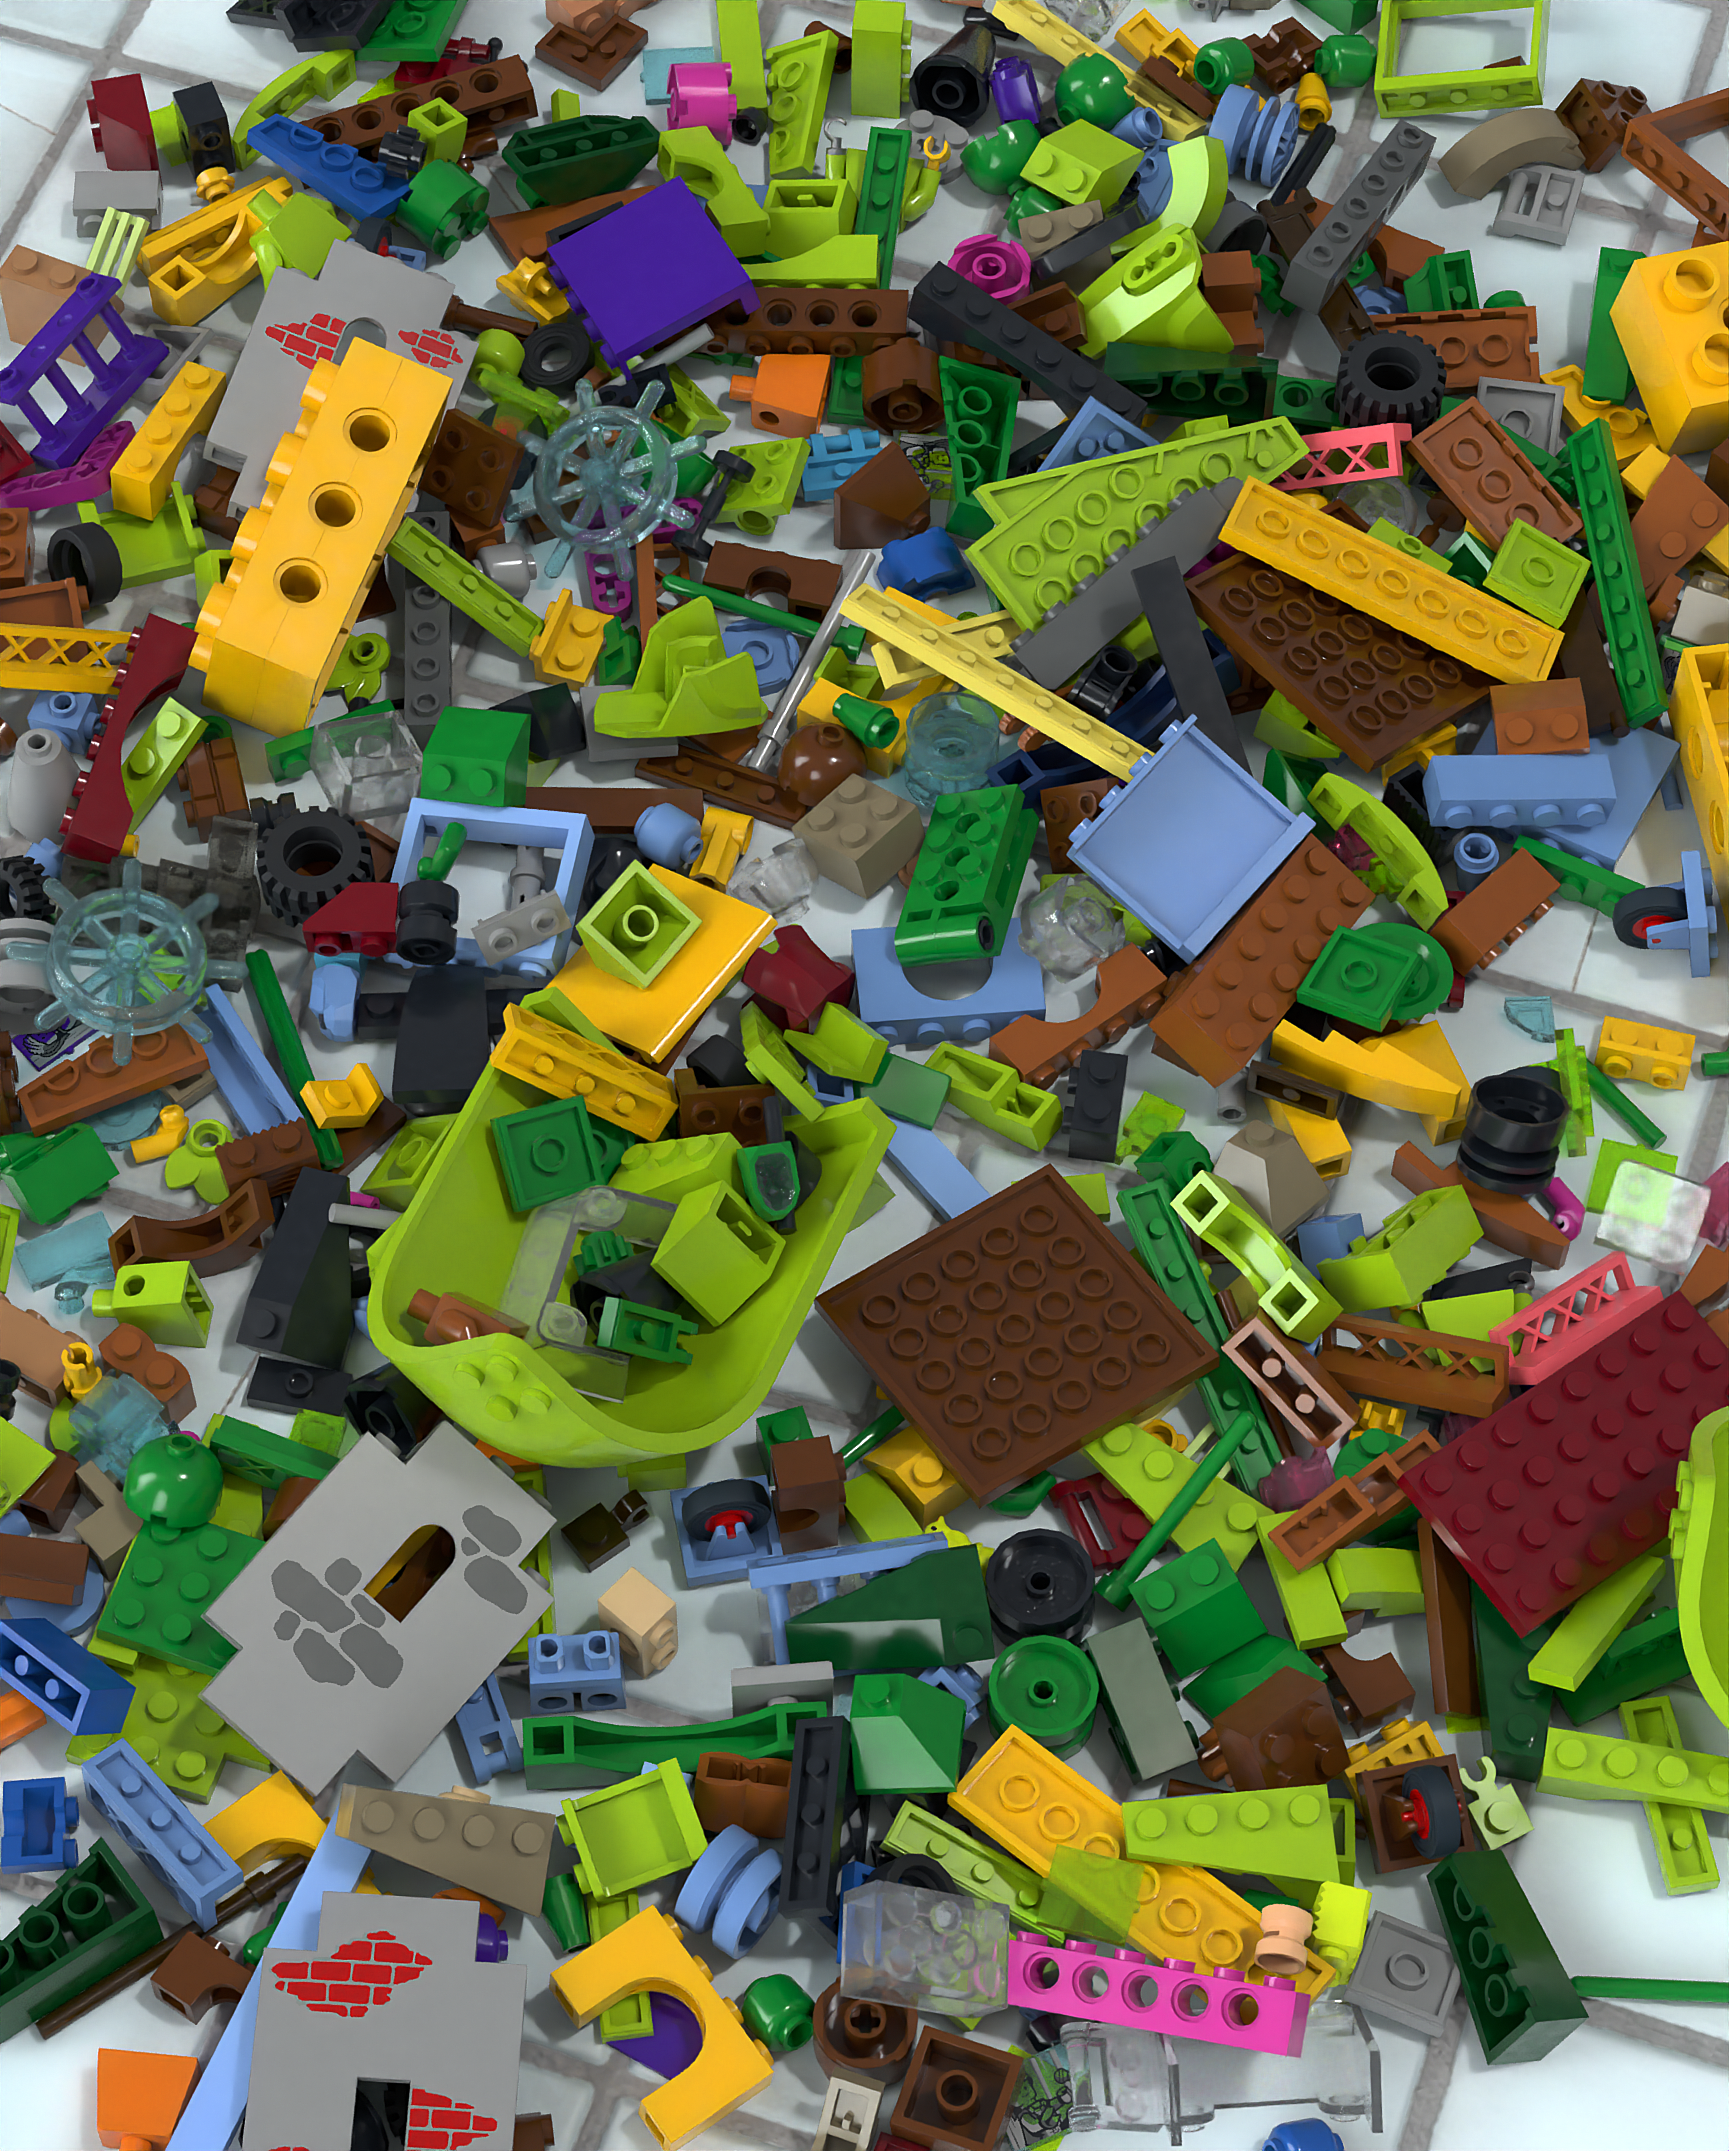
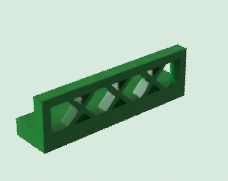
(265, 1455)

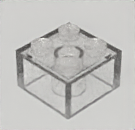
(367, 765)

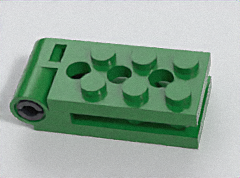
(966, 877)

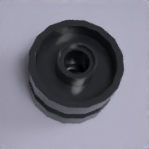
(1040, 1587)

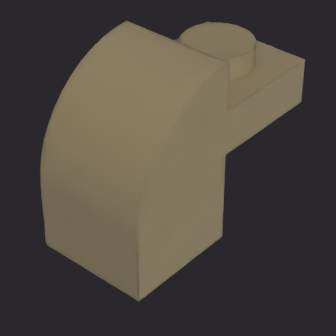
(112, 1525)

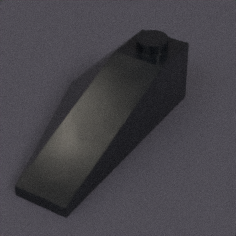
(304, 1285)

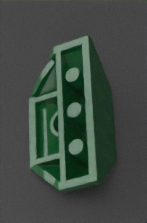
(582, 155)

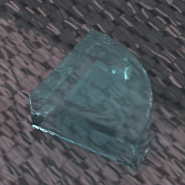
(1532, 1016)

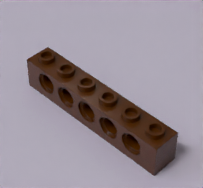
(485, 95)
(802, 313)

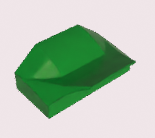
(1442, 284)

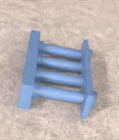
(824, 1572)

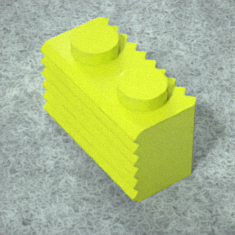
(1339, 1927)

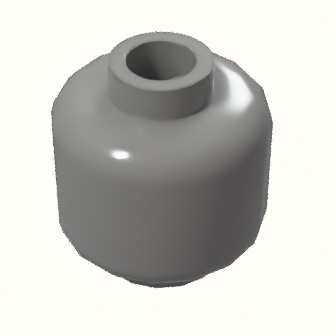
(507, 567)

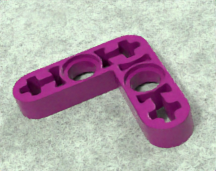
(76, 483)
(601, 582)

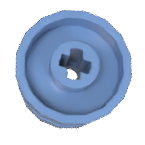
(732, 1892)

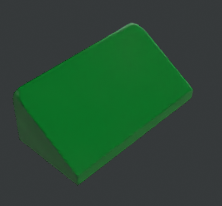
(907, 1090)

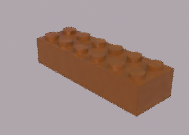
(1260, 962)

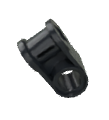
(1104, 682)

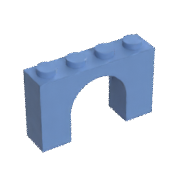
(908, 1017)

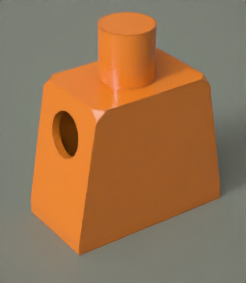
(787, 393)
(142, 2097)

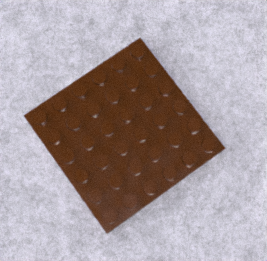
(1337, 665)
(1016, 1334)

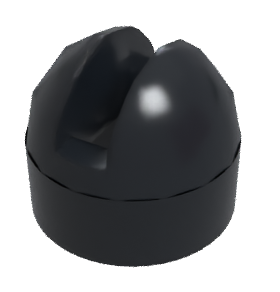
(744, 122)

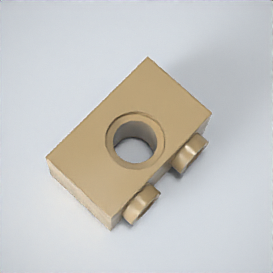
(643, 1620)

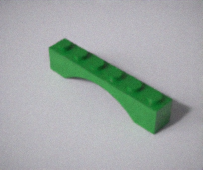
(593, 1753)

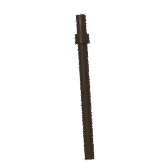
(257, 1891)

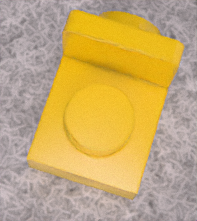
(343, 1102)

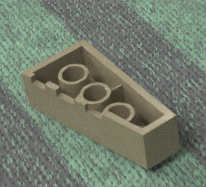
(467, 1843)

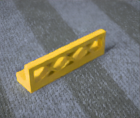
(202, 231)
(63, 674)
(577, 1066)

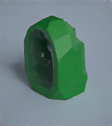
(770, 1179)

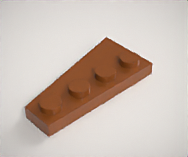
(1670, 528)

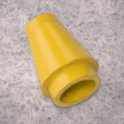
(1313, 101)

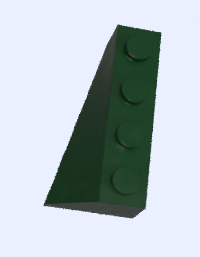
(1195, 381)

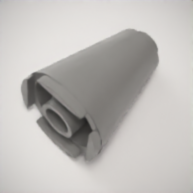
(41, 786)

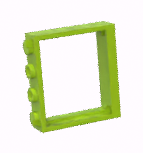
(1457, 89)

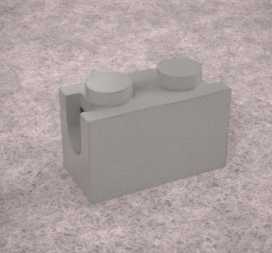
(125, 191)

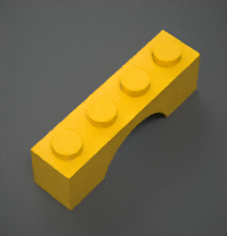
(190, 290)
(150, 461)

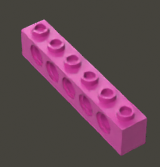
(1276, 2029)

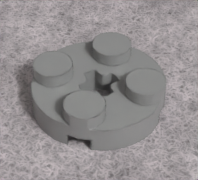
(926, 124)

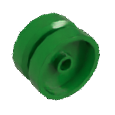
(1046, 1692)

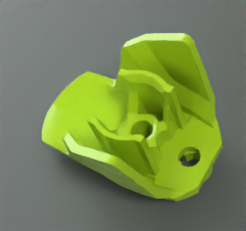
(1154, 299)
(684, 683)

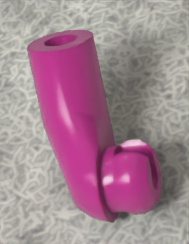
(1569, 1210)

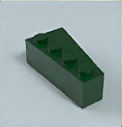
(73, 1939)
(1504, 1959)

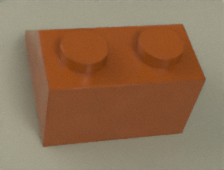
(1540, 718)

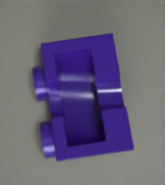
(1015, 90)

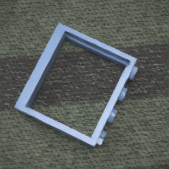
(503, 826)

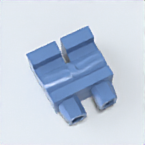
(576, 1665)

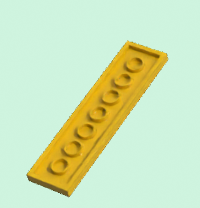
(1390, 585)
(1186, 1914)

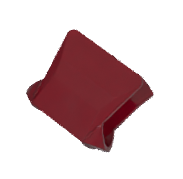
(796, 981)

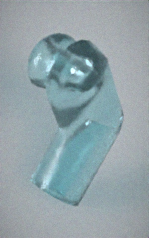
(78, 1280)

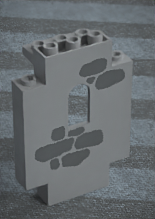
(324, 1662)

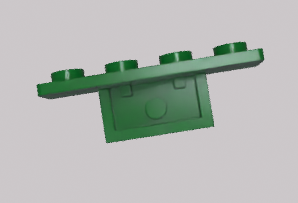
(1631, 1668)

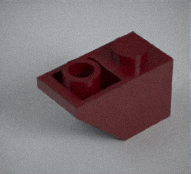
(356, 921)

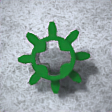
(601, 1250)

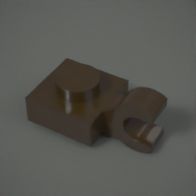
(601, 1534)

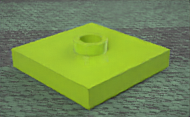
(1537, 573)

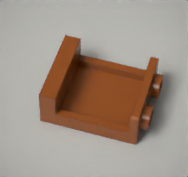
(46, 605)

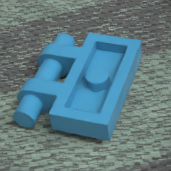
(828, 471)

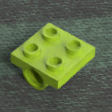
(771, 490)

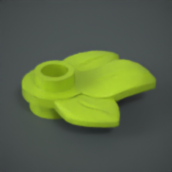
(360, 674)
(199, 1164)

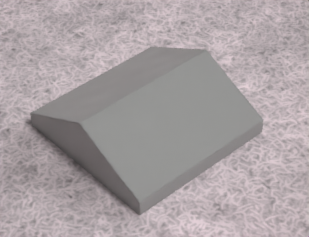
(183, 344)

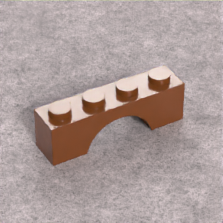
(1392, 251)
(1126, 992)

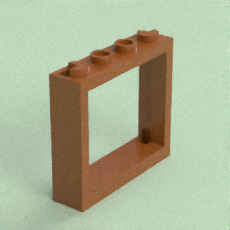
(1652, 150)

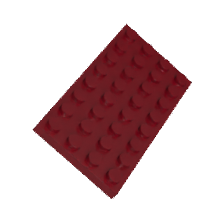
(1577, 1466)

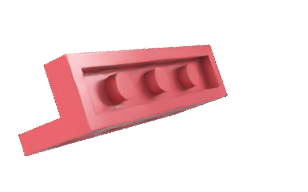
(1347, 440)
(1583, 1331)

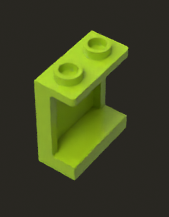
(152, 548)
(633, 1832)

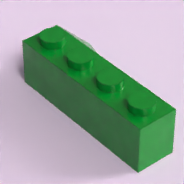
(980, 429)

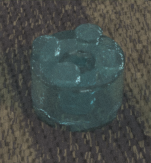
(118, 1420)

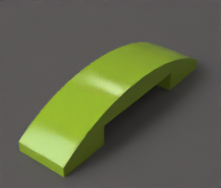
(321, 75)
(1390, 839)

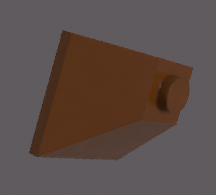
(881, 503)

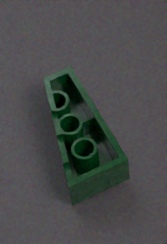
(1511, 1704)

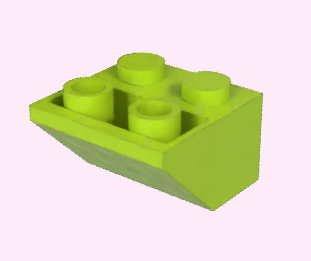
(808, 214)
(1291, 731)
(717, 1251)

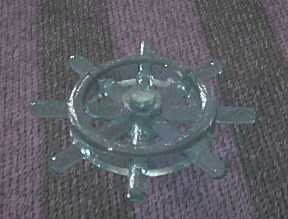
(605, 479)
(126, 961)

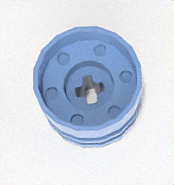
(1260, 138)

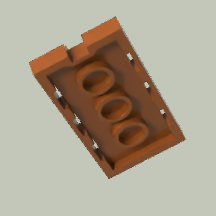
(1478, 345)
(1490, 476)

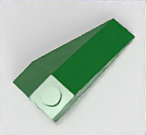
(1606, 366)

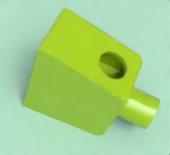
(161, 1301)

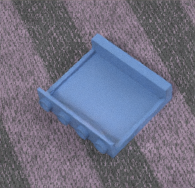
(1638, 771)
(1186, 839)

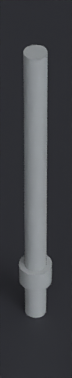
(775, 729)

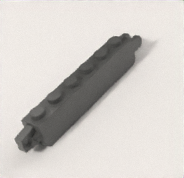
(1110, 600)

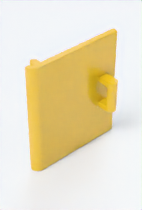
(662, 1013)

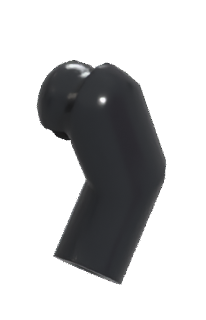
(981, 17)

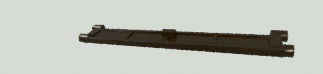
(1343, 313)
(1584, 657)

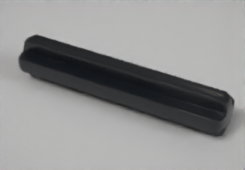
(1306, 162)

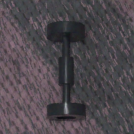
(732, 467)

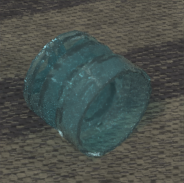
(949, 745)

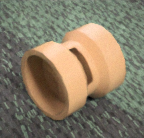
(1283, 1939)

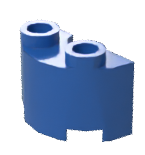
(924, 565)
(38, 1826)

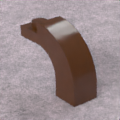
(210, 1241)

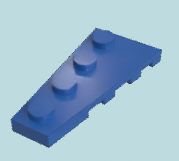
(330, 169)

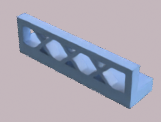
(242, 1070)
(160, 1831)

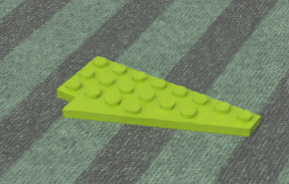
(1072, 517)
(166, 1719)

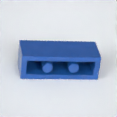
(63, 1677)

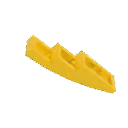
(1147, 36)
(1379, 1076)

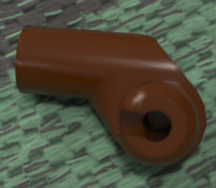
(476, 147)

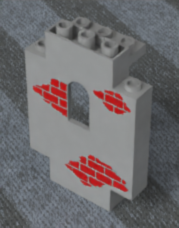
(306, 322)
(387, 2002)

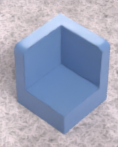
(1328, 1238)

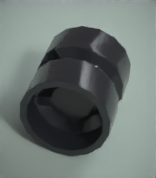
(426, 919)

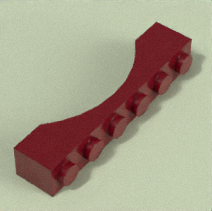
(103, 812)

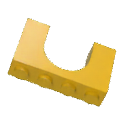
(819, 701)
(1324, 1138)
(274, 1824)
(650, 1957)

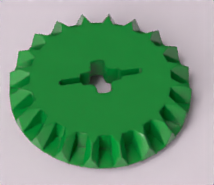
(1434, 978)

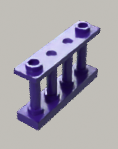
(111, 383)

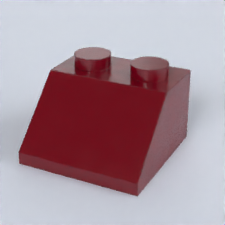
(124, 124)

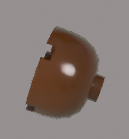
(819, 760)

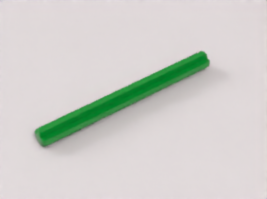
(290, 1051)

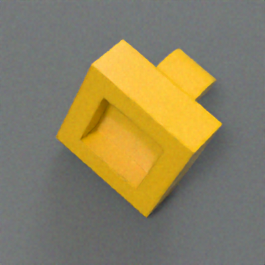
(1378, 1416)

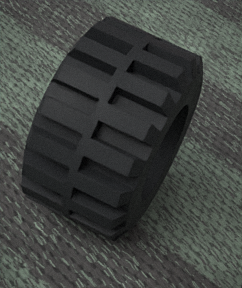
(1395, 362)
(307, 839)

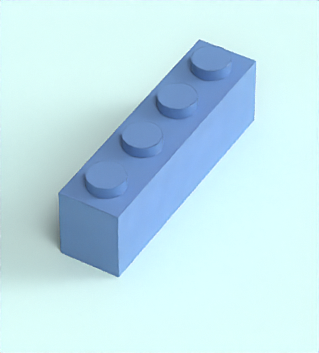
(1519, 790)

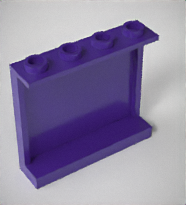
(648, 273)

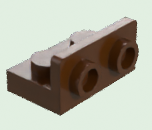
(1056, 313)

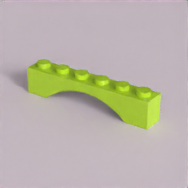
(837, 263)
(1620, 1769)

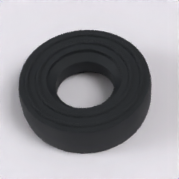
(551, 338)

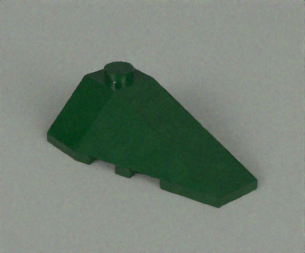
(909, 1618)

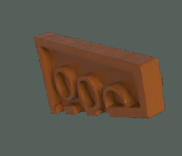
(524, 233)
(97, 1083)

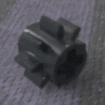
(403, 151)

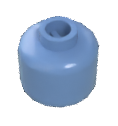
(668, 836)

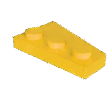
(1628, 428)

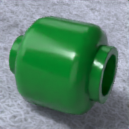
(1346, 61)
(1223, 64)
(1027, 204)
(778, 2012)

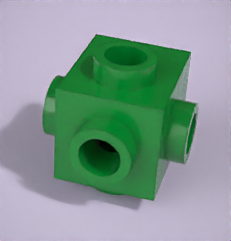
(1175, 1159)

